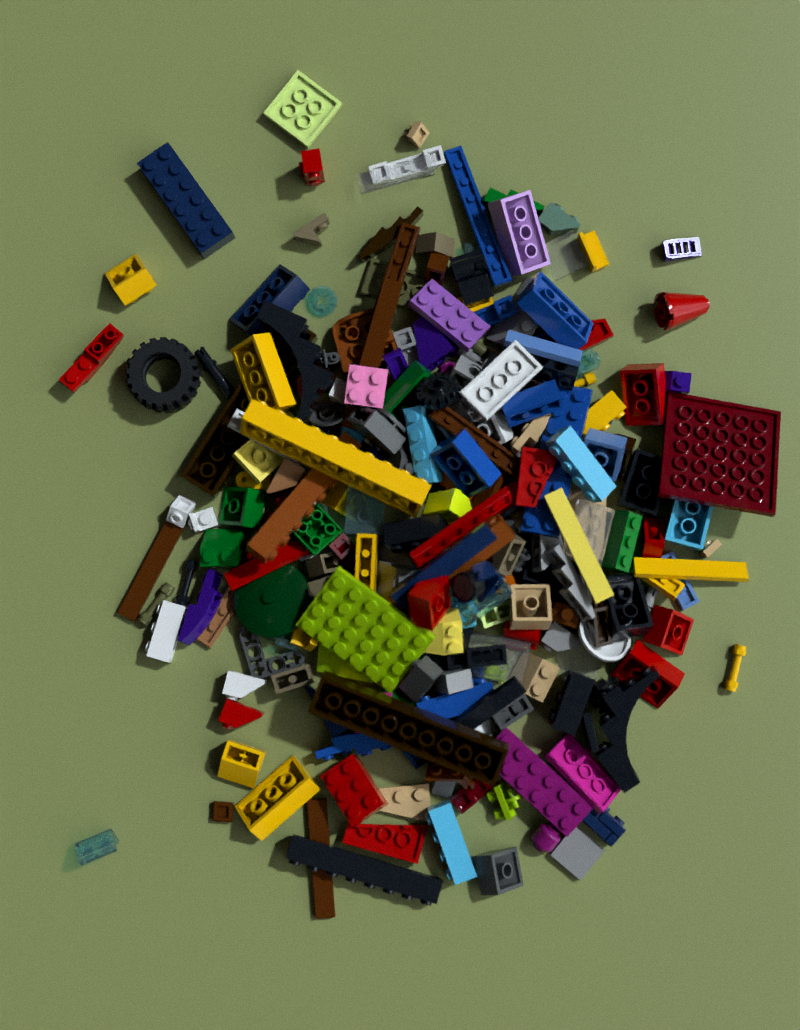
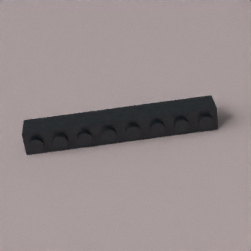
(364, 869)

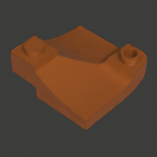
(352, 343)

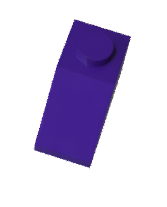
(678, 382)

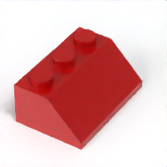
(641, 656)

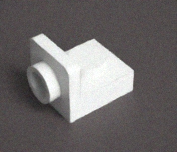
(180, 511)
(203, 520)

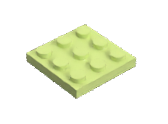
(302, 109)

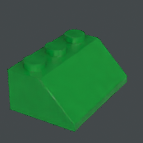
(403, 391)
(622, 541)

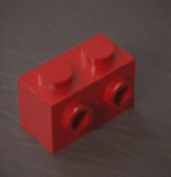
(311, 167)

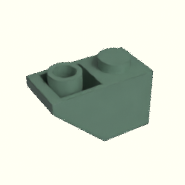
(556, 221)

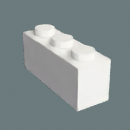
(166, 631)

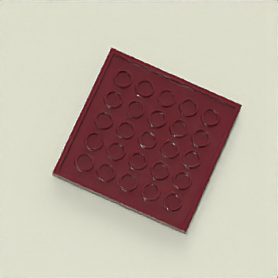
(720, 454)

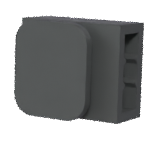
(378, 428)

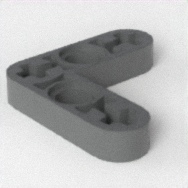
(267, 663)

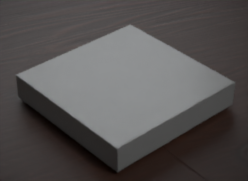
(577, 852)

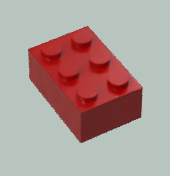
(354, 790)

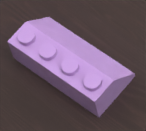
(519, 233)

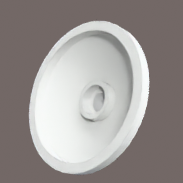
(607, 653)

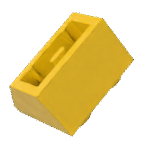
(241, 763)

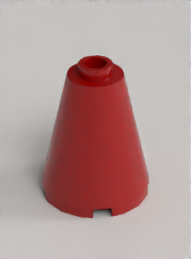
(678, 308)

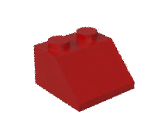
(429, 602)
(669, 630)

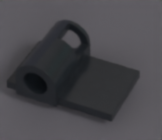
(471, 276)

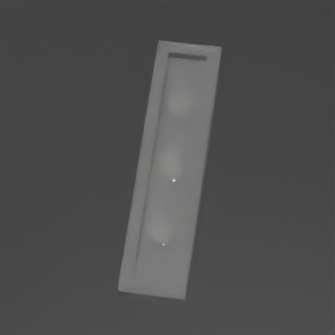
(395, 174)

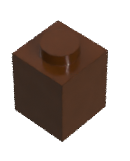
(436, 268)

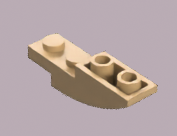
(530, 434)

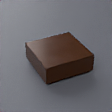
(223, 811)

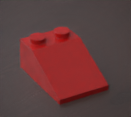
(643, 393)

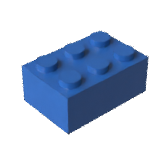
(465, 464)

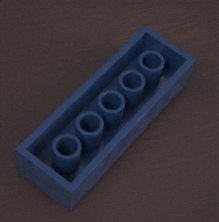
(186, 200)

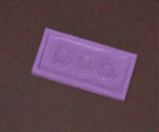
(449, 315)

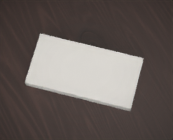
(501, 380)

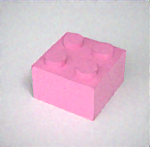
(366, 386)

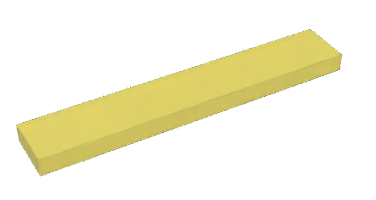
(578, 545)

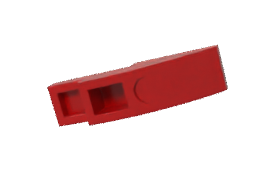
(92, 359)

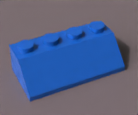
(555, 312)

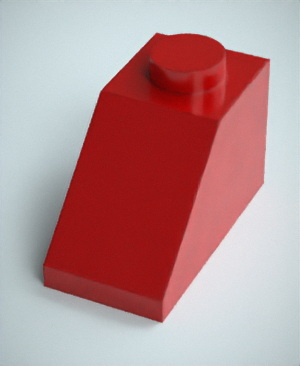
(652, 537)
(237, 714)

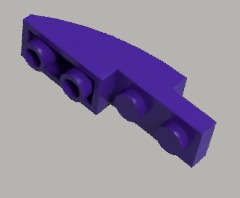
(200, 615)

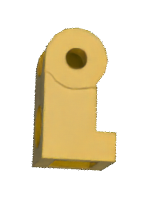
(244, 480)

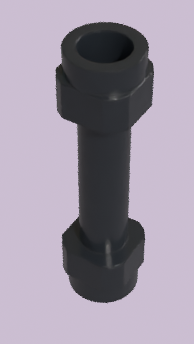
(191, 566)

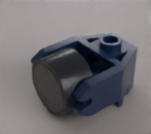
(476, 583)

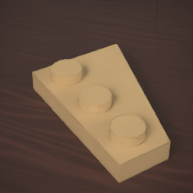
(407, 800)

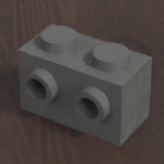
(420, 678)

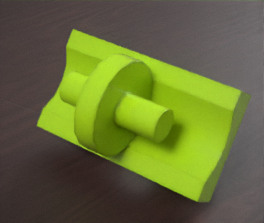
(507, 801)

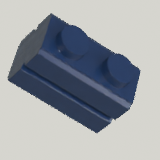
(605, 826)

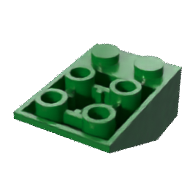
(316, 531)

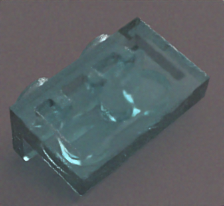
(96, 847)

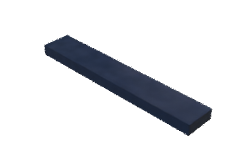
(448, 561)

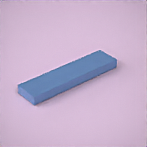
(545, 348)

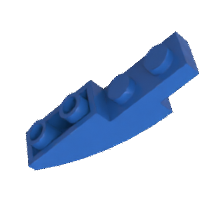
(344, 743)

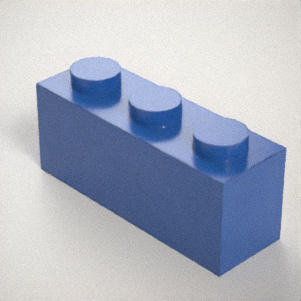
(533, 403)

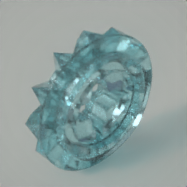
(321, 309)

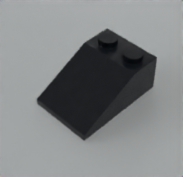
(628, 607)

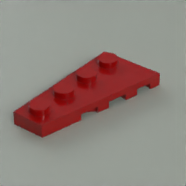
(391, 840)

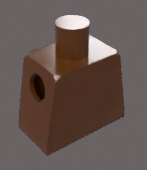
(564, 615)

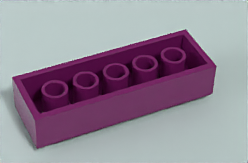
(542, 785)

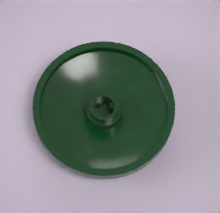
(273, 602)

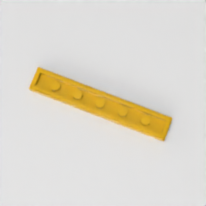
(690, 569)

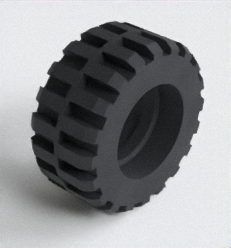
(149, 354)

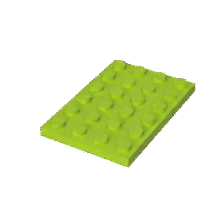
(364, 629)

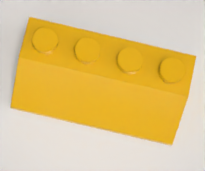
(263, 371)
(277, 798)

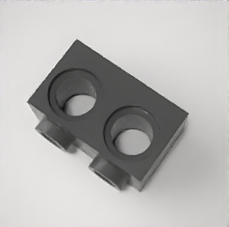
(512, 712)

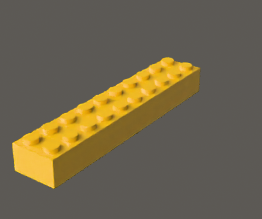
(334, 458)

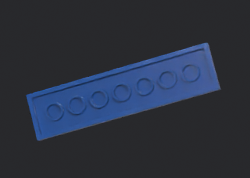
(576, 404)

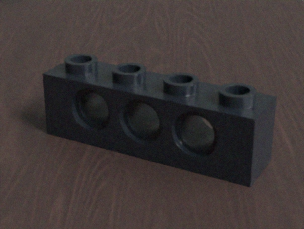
(562, 373)

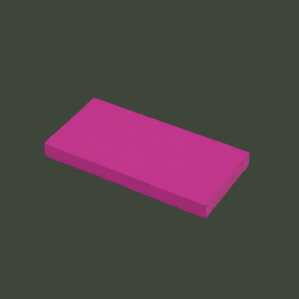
(583, 772)

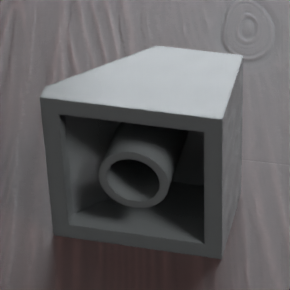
(498, 871)

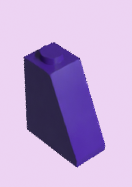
(432, 344)

